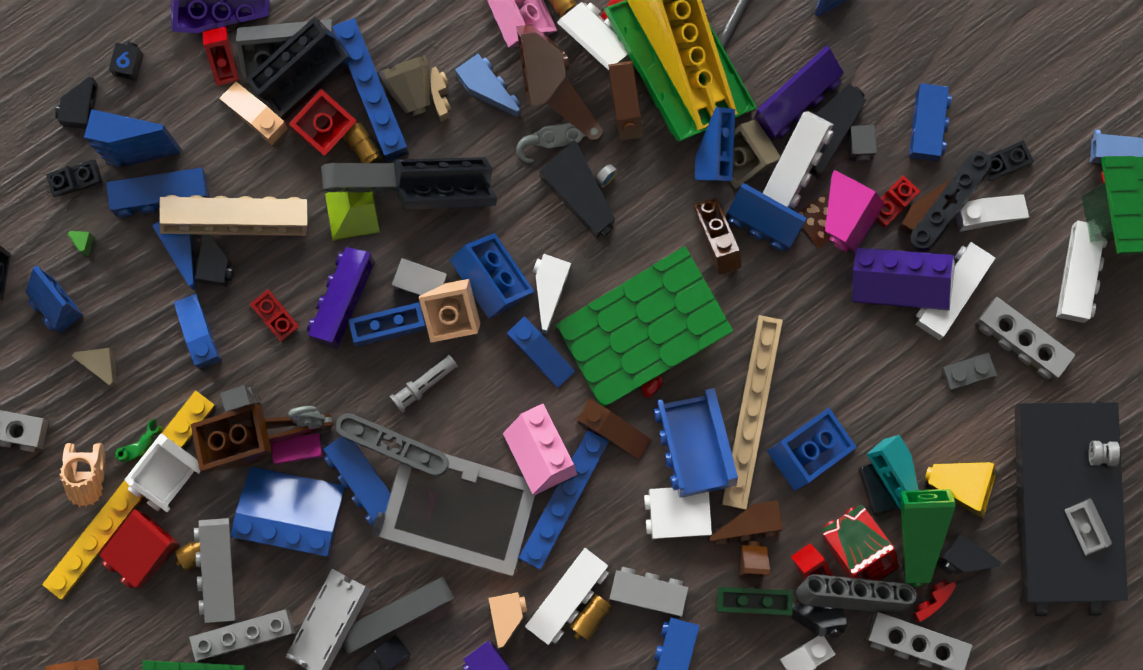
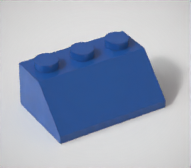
(765, 218)
(492, 275)

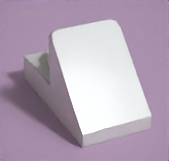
(808, 655)

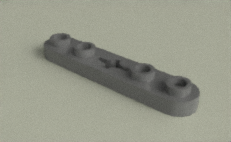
(413, 455)

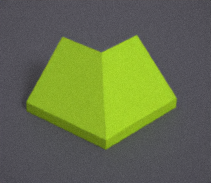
(352, 214)

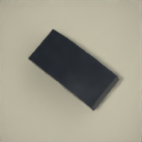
(1009, 160)
(75, 178)

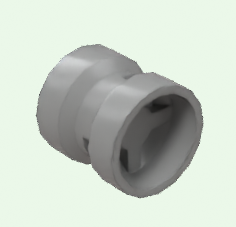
(1104, 453)

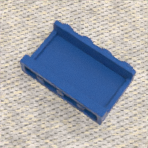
(696, 445)

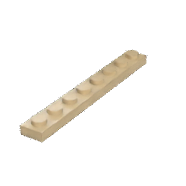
(753, 409)

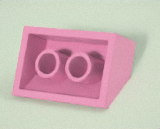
(518, 13)
(539, 450)

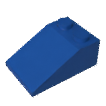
(51, 300)
(811, 449)

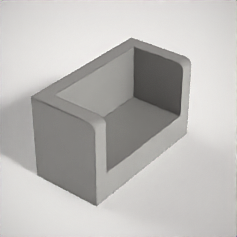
(417, 278)

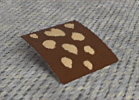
(816, 220)

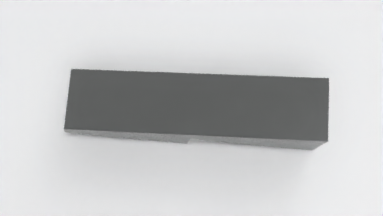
(239, 398)

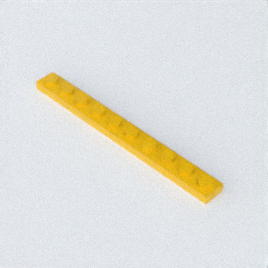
(119, 507)

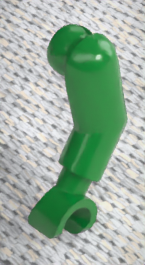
(139, 448)

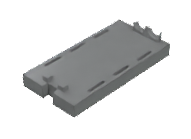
(328, 622)

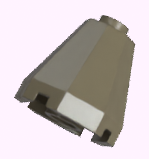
(408, 84)

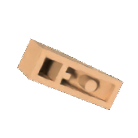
(254, 113)

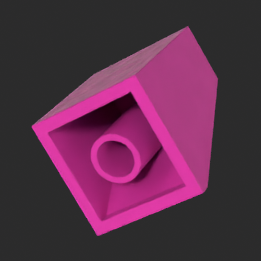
(850, 212)

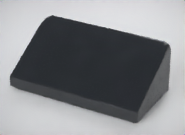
(876, 491)

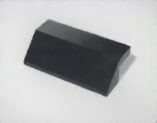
(299, 68)
(444, 183)

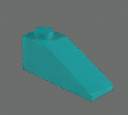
(894, 466)

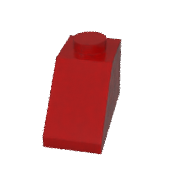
(220, 56)
(810, 562)

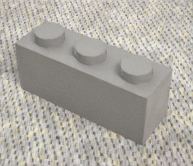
(649, 592)

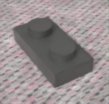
(969, 371)

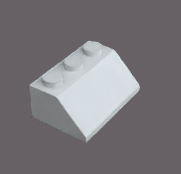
(594, 34)

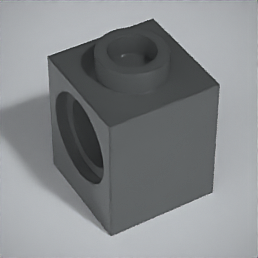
(862, 143)

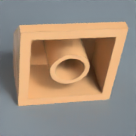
(450, 311)
(506, 615)

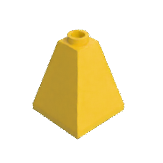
(968, 482)

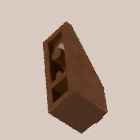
(625, 101)
(613, 428)
(753, 560)

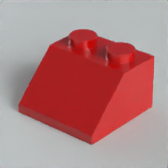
(322, 123)

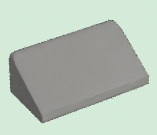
(1088, 527)

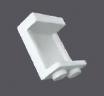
(161, 472)
(677, 516)

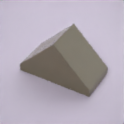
(100, 362)

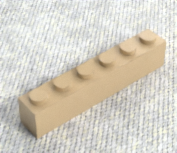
(233, 215)

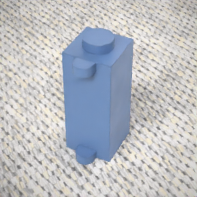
(1114, 145)

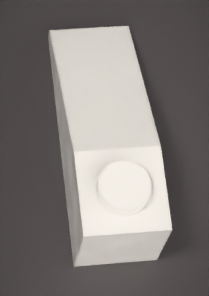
(991, 212)
(550, 281)

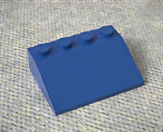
(128, 139)
(288, 512)

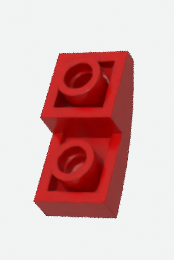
(896, 200)
(274, 315)
(939, 596)

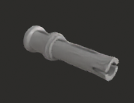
(414, 390)

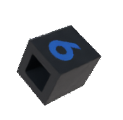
(126, 61)

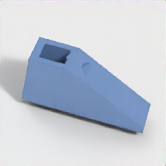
(482, 84)

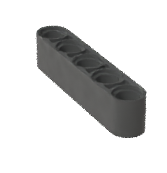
(358, 177)
(856, 594)
(397, 614)

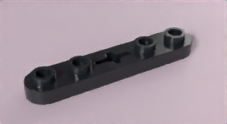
(937, 217)

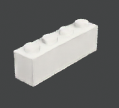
(798, 159)
(968, 272)
(1080, 275)
(566, 597)

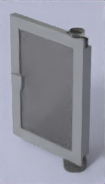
(463, 515)

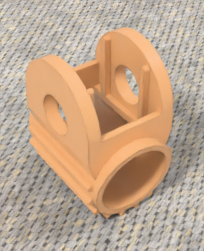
(83, 487)

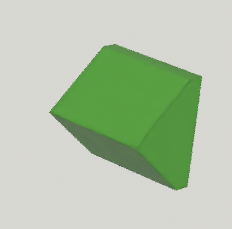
(82, 241)

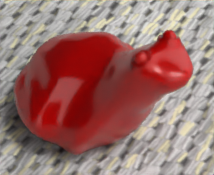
(651, 387)

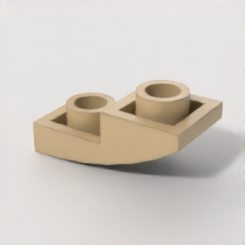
(438, 87)

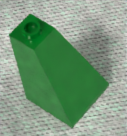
(924, 529)

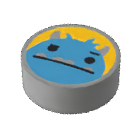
(606, 175)

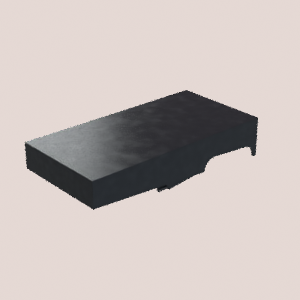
(1054, 476)

